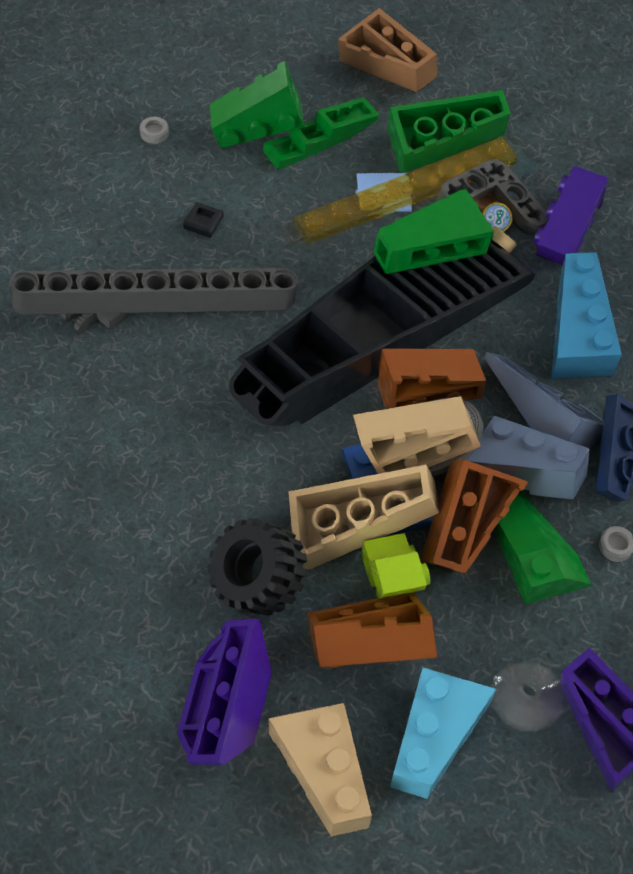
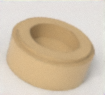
(503, 239)

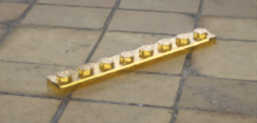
(396, 193)

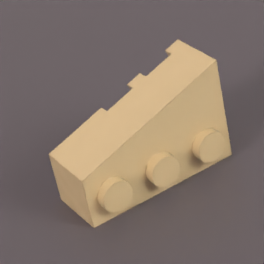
(416, 434)
(326, 765)

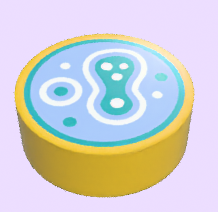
(498, 215)

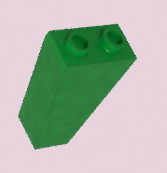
(434, 235)

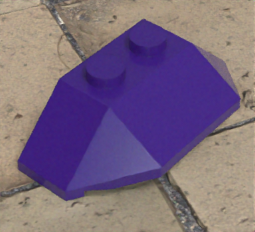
(226, 695)

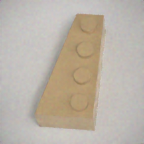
(345, 513)

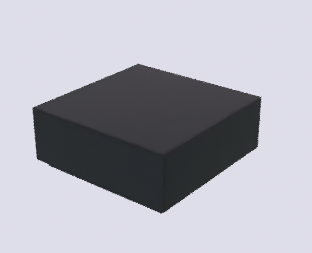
(203, 219)

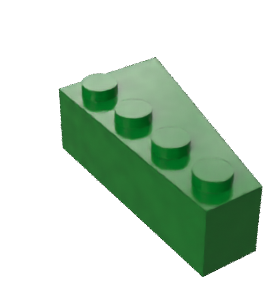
(445, 127)

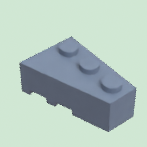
(545, 461)

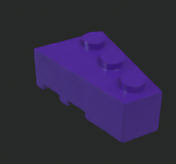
(571, 215)
(603, 712)

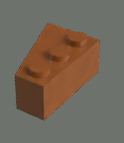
(429, 375)
(469, 510)
(372, 632)

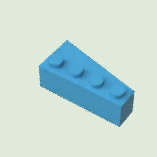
(584, 324)

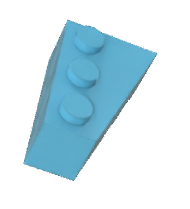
(437, 727)

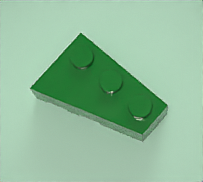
(258, 110)

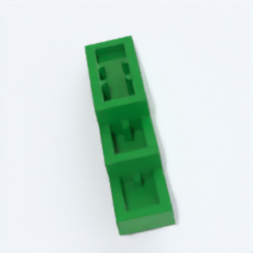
(328, 129)

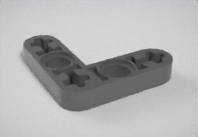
(498, 184)

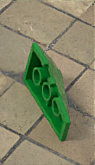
(538, 554)

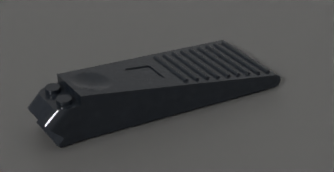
(341, 336)

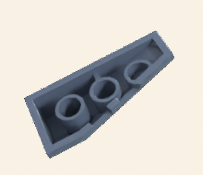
(542, 405)

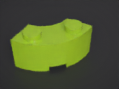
(394, 566)

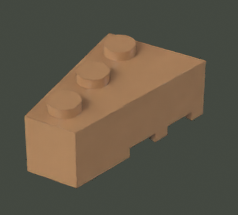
(389, 52)

